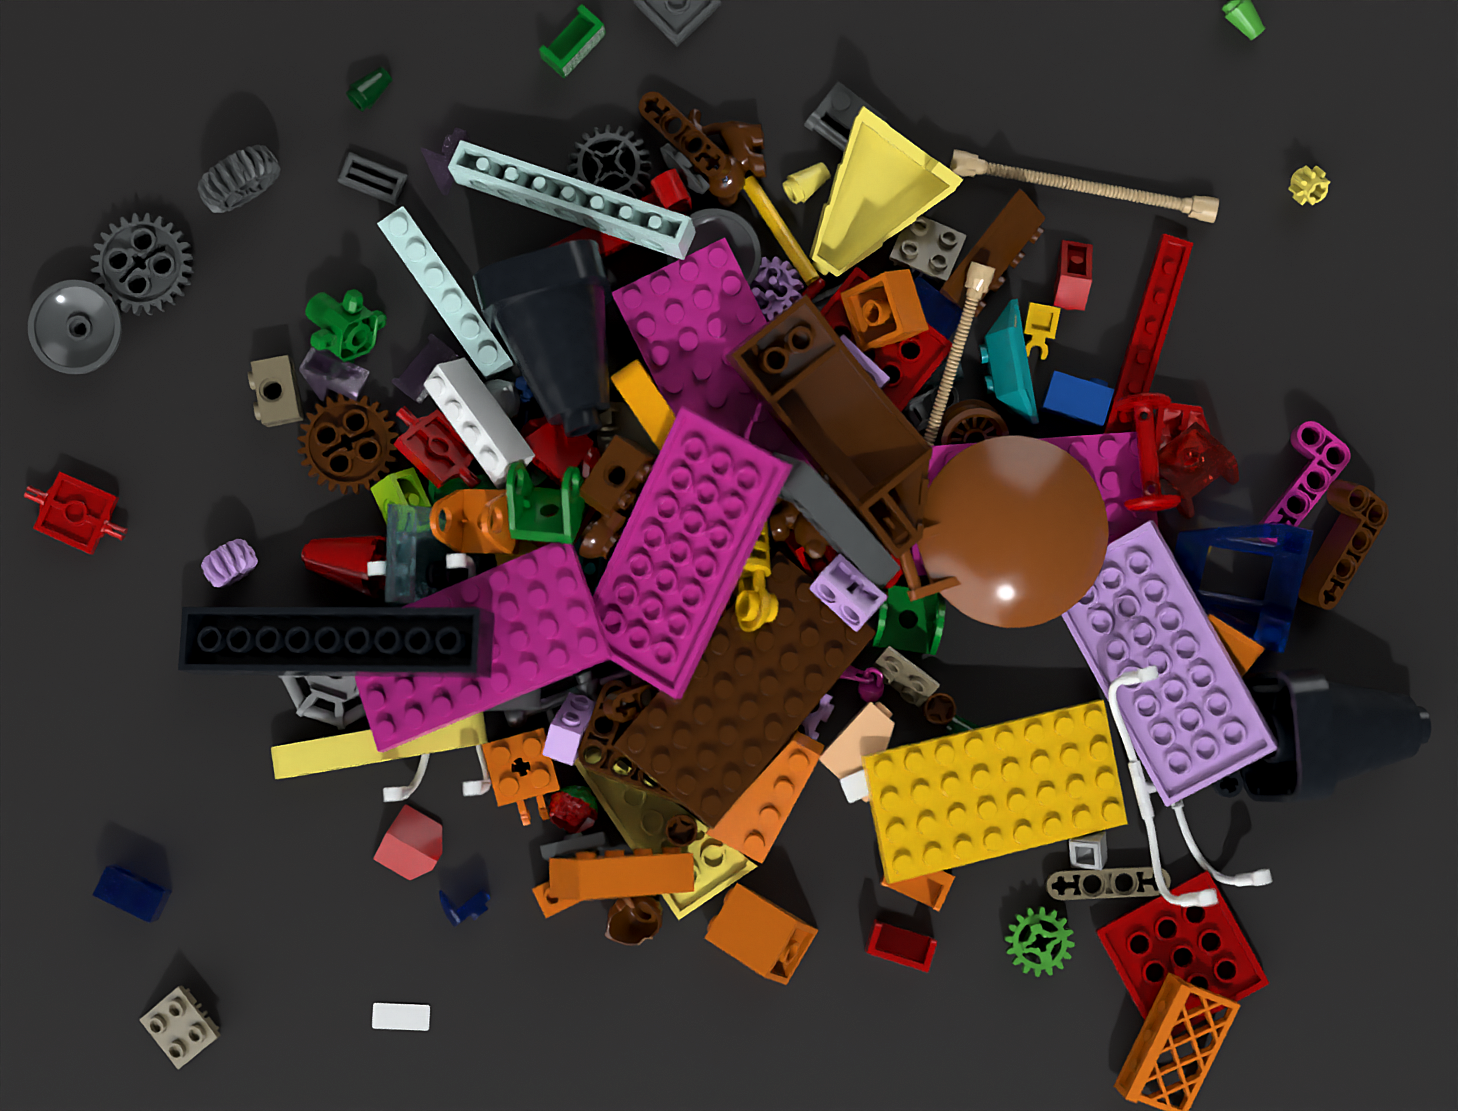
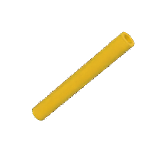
(780, 230)

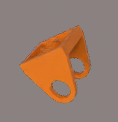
(469, 522)

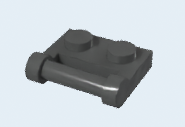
(842, 107)

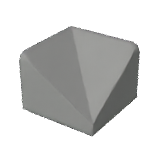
(1088, 851)

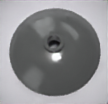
(719, 224)
(56, 321)

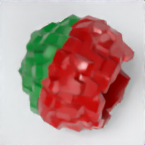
(573, 809)

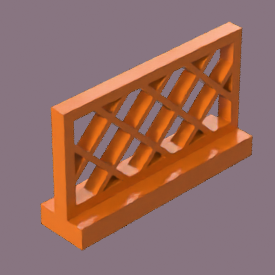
(1153, 1038)

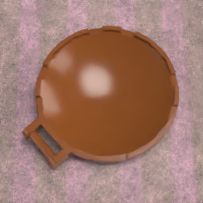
(1011, 533)

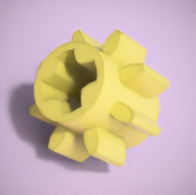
(1309, 185)

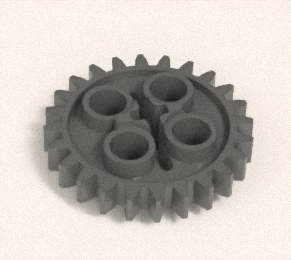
(126, 242)

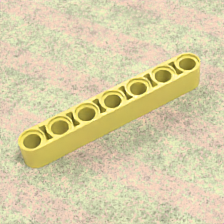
(360, 748)

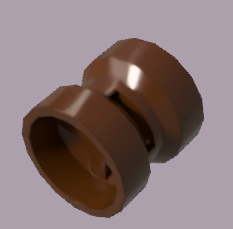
(943, 707)
(681, 834)

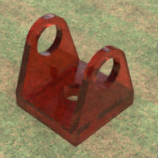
(1190, 479)

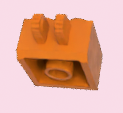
(511, 785)

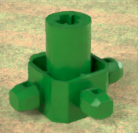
(345, 327)

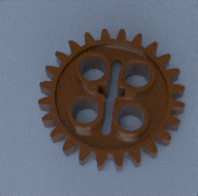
(359, 470)

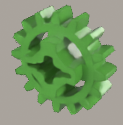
(1034, 927)

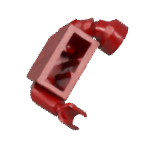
(557, 452)

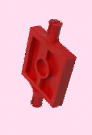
(435, 448)
(75, 513)

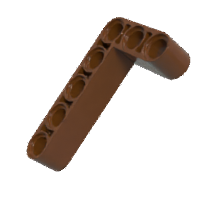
(610, 754)

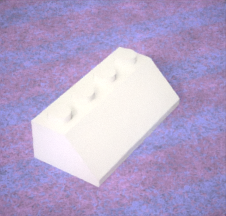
(478, 419)

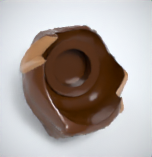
(634, 919)

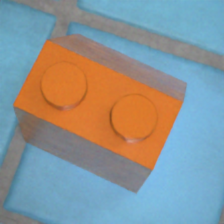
(760, 934)

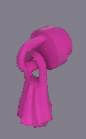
(869, 687)

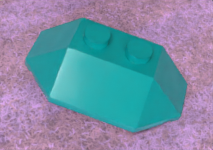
(1008, 366)

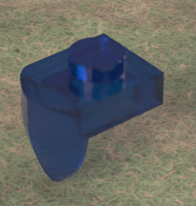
(473, 907)

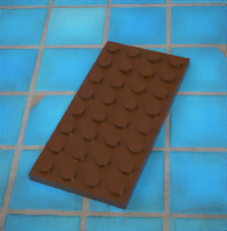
(743, 697)

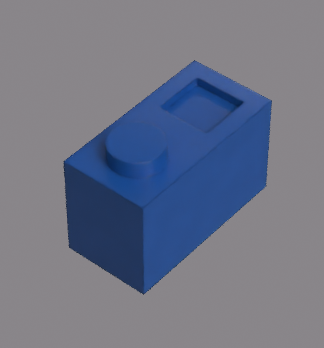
(1077, 399)

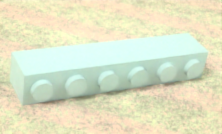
(445, 294)

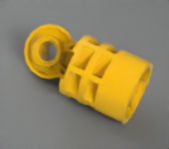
(753, 602)

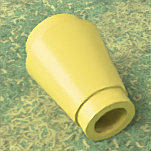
(806, 182)

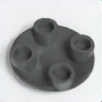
(678, 161)

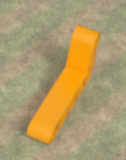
(645, 401)

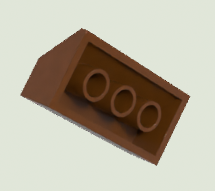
(998, 248)

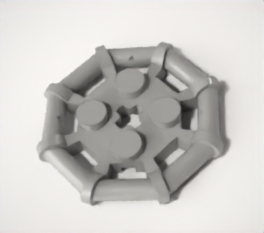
(330, 689)

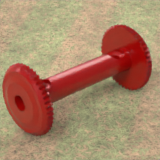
(1147, 452)

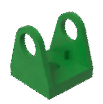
(530, 504)
(921, 638)

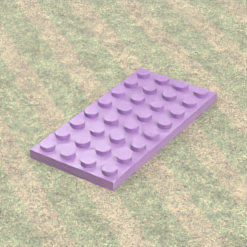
(1198, 713)

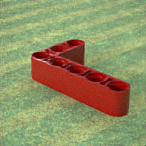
(667, 193)

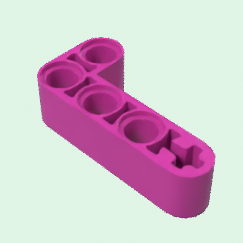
(1317, 465)

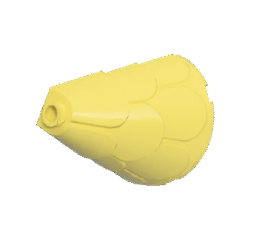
(875, 194)

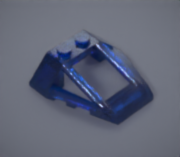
(1283, 582)

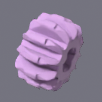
(229, 563)

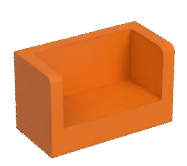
(927, 889)

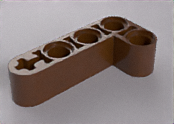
(1346, 544)

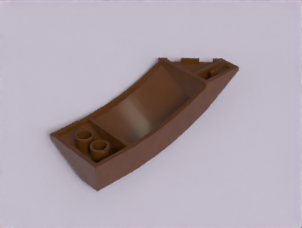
(839, 421)

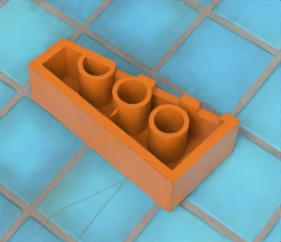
(766, 803)
(621, 874)

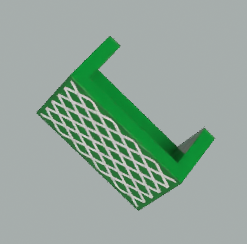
(573, 42)

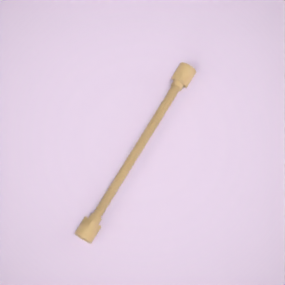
(1199, 207)
(977, 282)

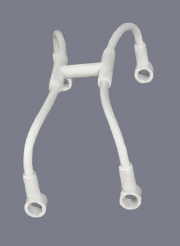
(469, 788)
(1142, 791)

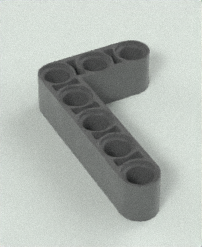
(836, 522)

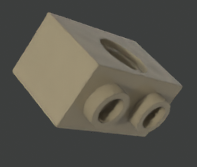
(288, 405)

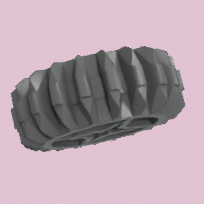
(616, 155)
(238, 178)

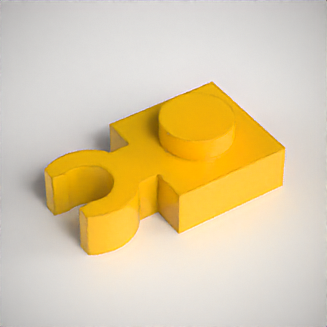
(1040, 323)

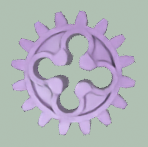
(785, 283)

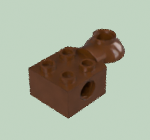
(612, 494)

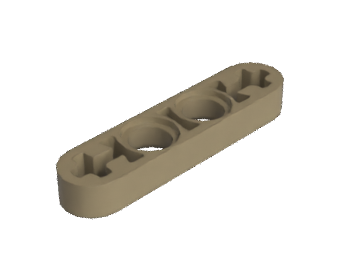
(1107, 883)

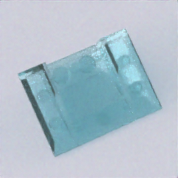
(411, 550)

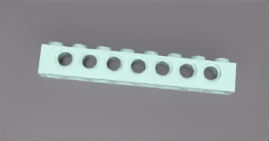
(572, 200)

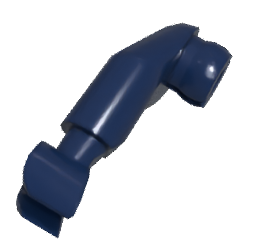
(528, 402)

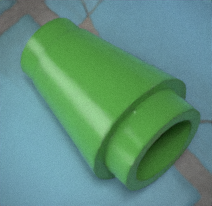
(1244, 17)

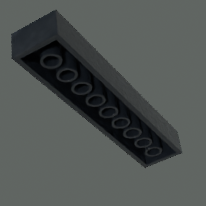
(337, 641)

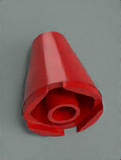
(346, 561)

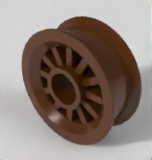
(988, 424)

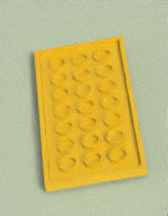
(994, 790)

